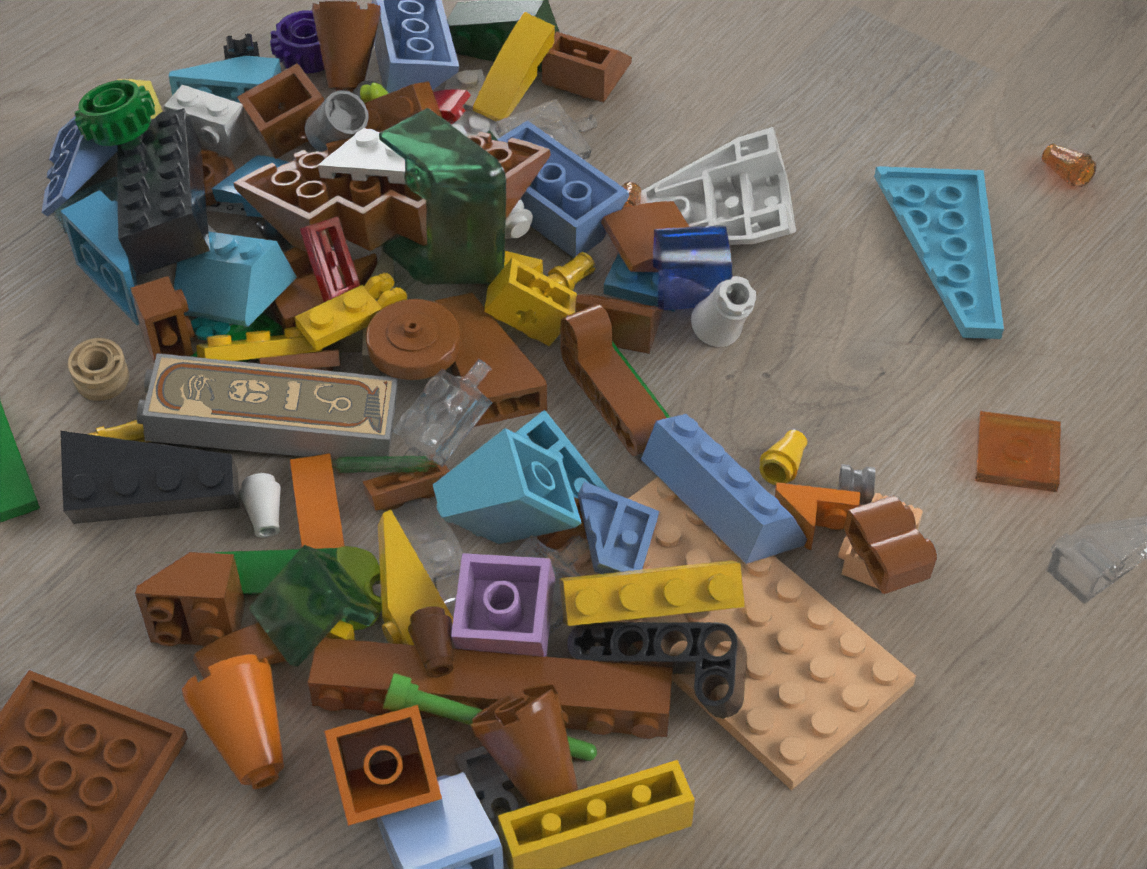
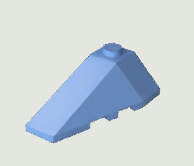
(74, 164)

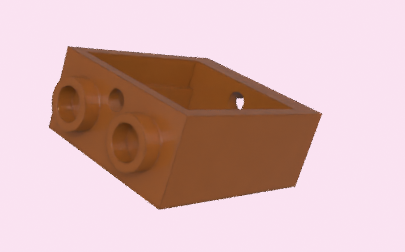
(282, 123)

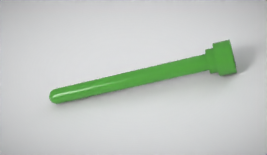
(405, 694)

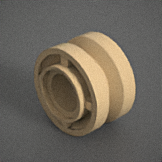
(93, 355)

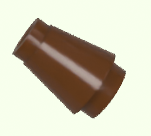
(431, 635)

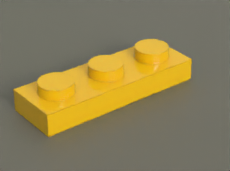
(256, 345)

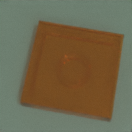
(1018, 451)

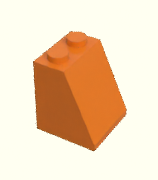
(383, 765)

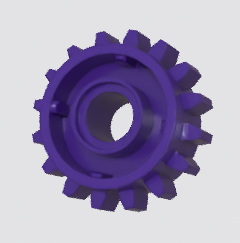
(297, 42)

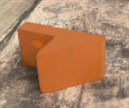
(816, 506)

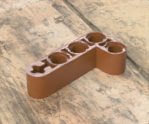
(606, 377)

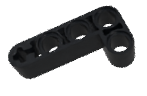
(657, 643)

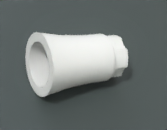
(721, 315)

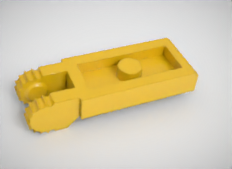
(348, 312)

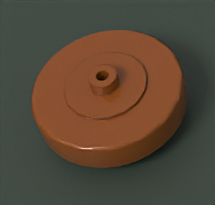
(413, 339)

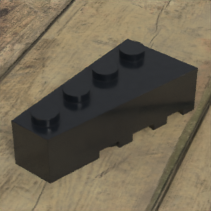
(141, 479)

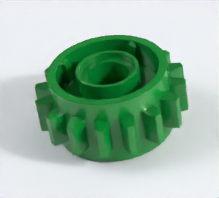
(114, 113)

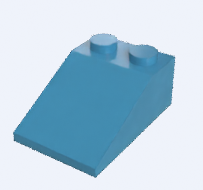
(97, 250)

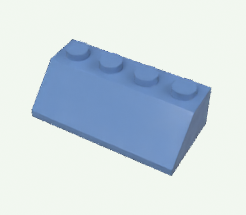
(414, 44)
(568, 195)
(720, 490)

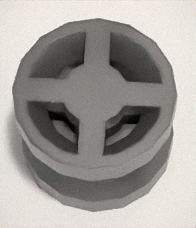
(858, 481)

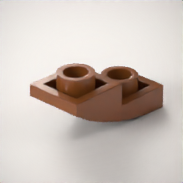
(238, 643)

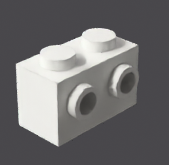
(216, 120)

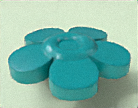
(207, 327)

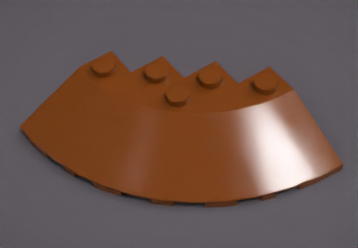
(368, 209)

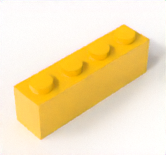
(651, 592)
(597, 819)

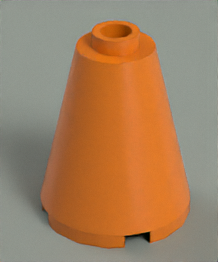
(240, 717)

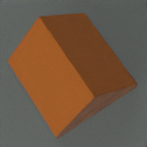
(632, 323)

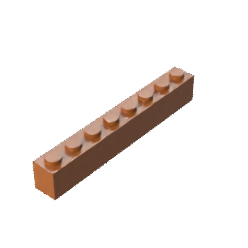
(591, 693)

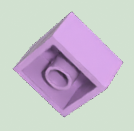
(503, 604)

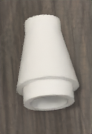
(262, 503)

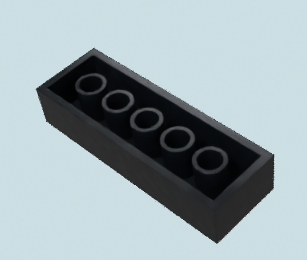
(162, 194)

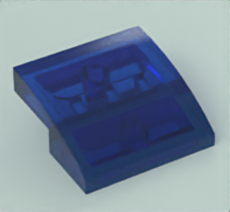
(690, 264)

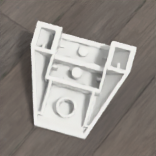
(733, 187)

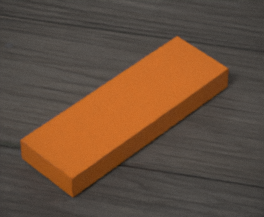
(316, 502)

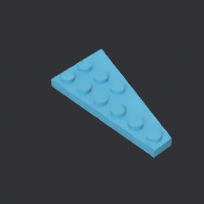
(952, 235)

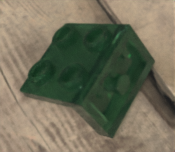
(308, 602)

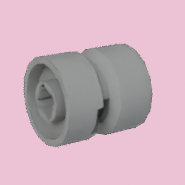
(336, 119)

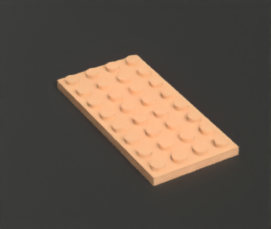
(808, 666)

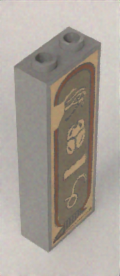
(267, 408)

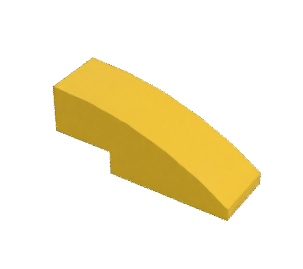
(514, 67)

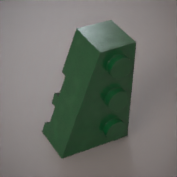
(484, 25)

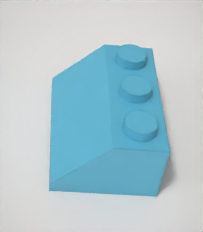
(233, 278)

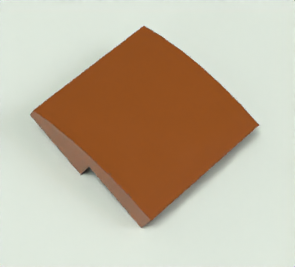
(633, 231)

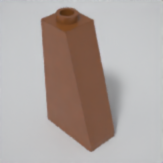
(514, 381)

